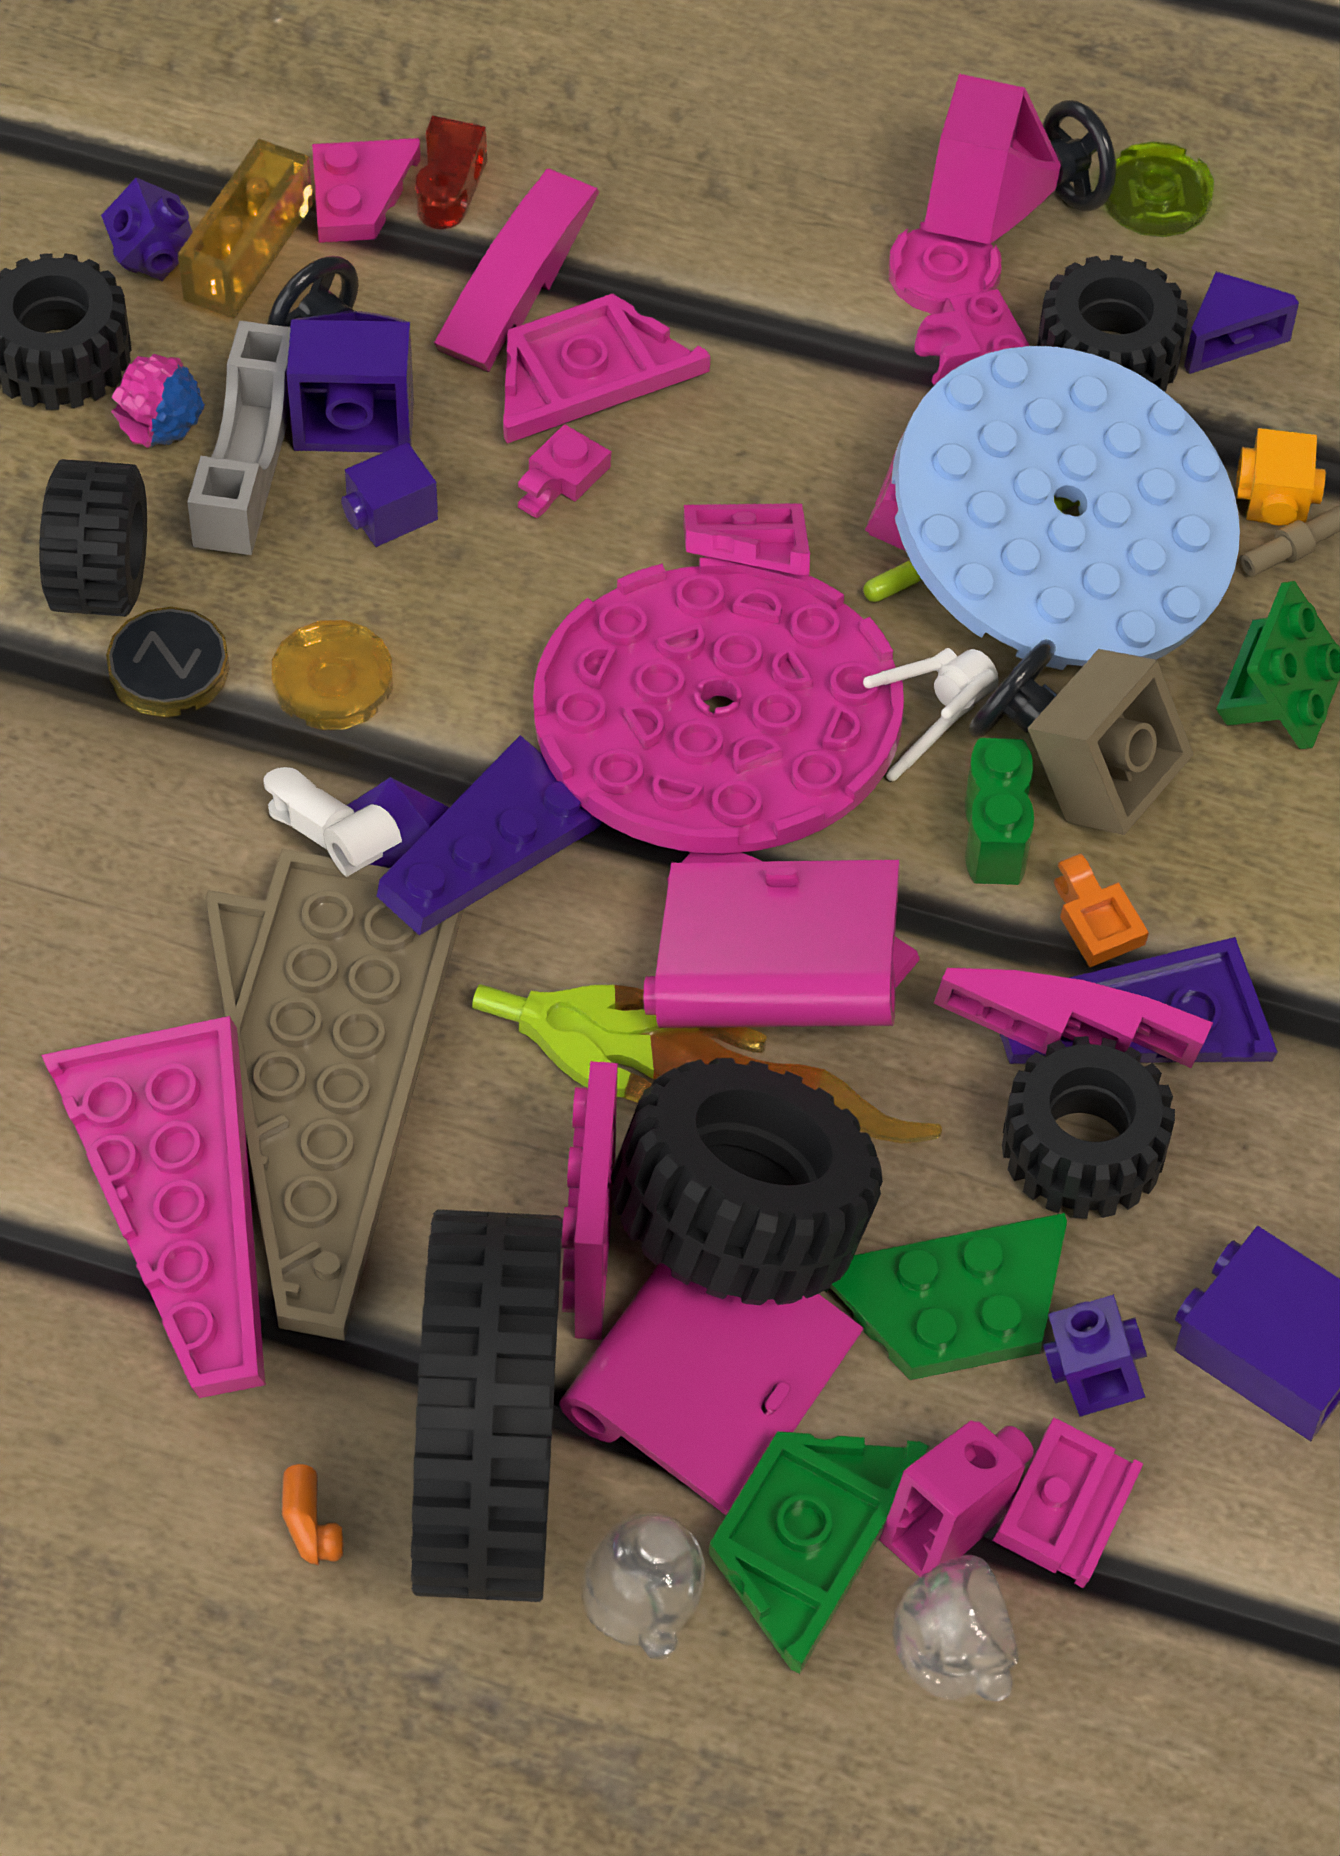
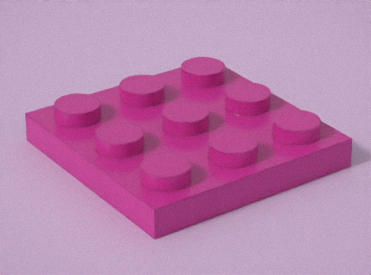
(590, 1200)

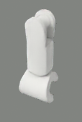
(348, 836)

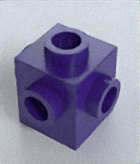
(147, 229)
(1096, 1354)

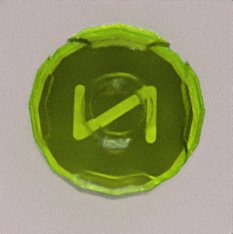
(1160, 190)

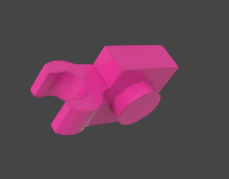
(562, 465)

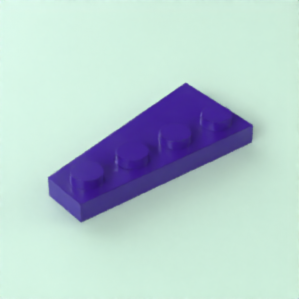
(485, 839)
(1198, 980)

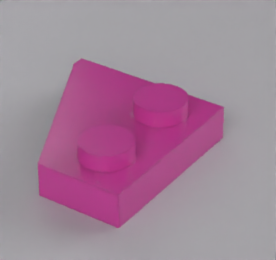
(750, 534)

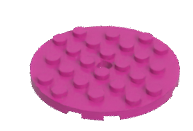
(784, 760)

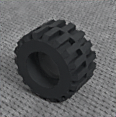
(1121, 300)
(66, 363)
(93, 537)
(1096, 1083)

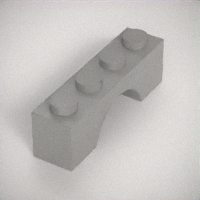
(236, 480)

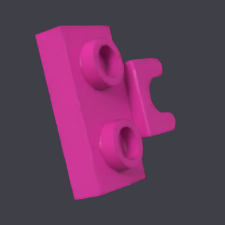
(968, 329)

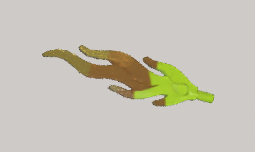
(612, 1027)

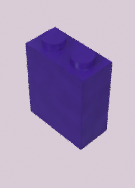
(1269, 1330)

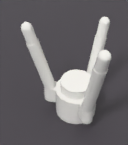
(958, 686)

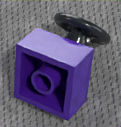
(344, 365)

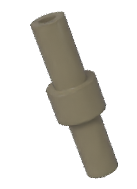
(1292, 542)

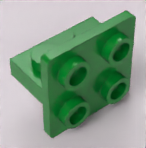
(1284, 670)

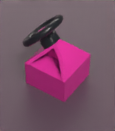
(1004, 162)

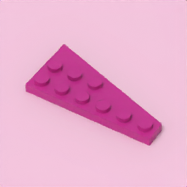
(173, 1163)

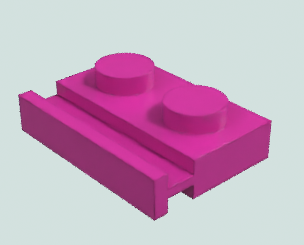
(1068, 1502)

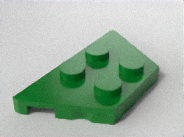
(958, 1296)
(807, 1531)

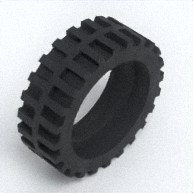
(485, 1406)

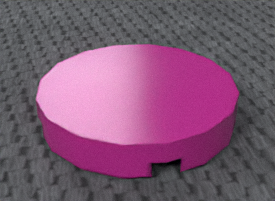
(929, 283)

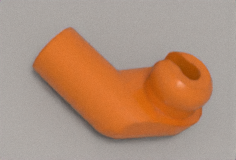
(300, 1516)

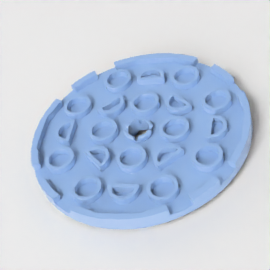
(999, 554)

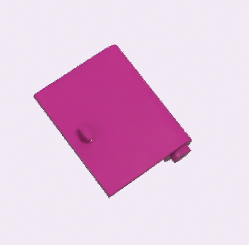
(777, 945)
(691, 1377)

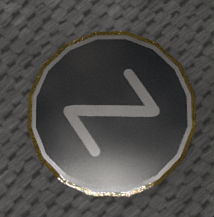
(167, 661)

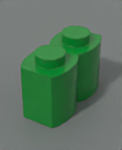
(999, 811)

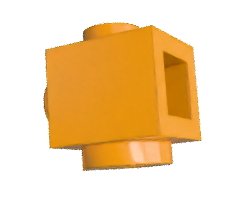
(1279, 477)

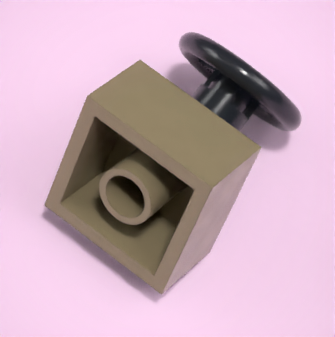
(1102, 739)

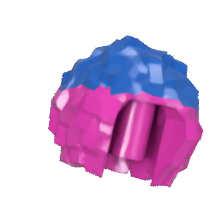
(157, 401)

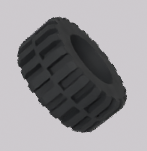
(745, 1181)

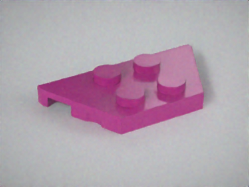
(588, 363)

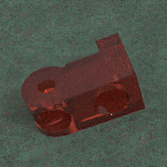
(453, 171)

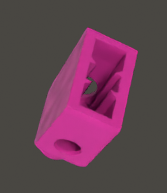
(955, 1495)

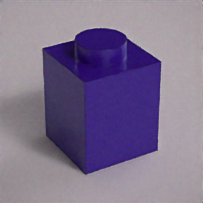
(390, 495)

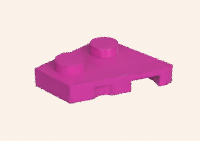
(359, 185)

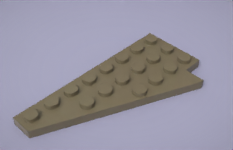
(330, 1044)

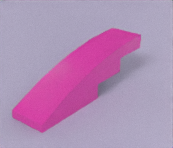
(516, 268)
(1045, 1007)

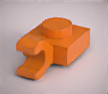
(1097, 918)

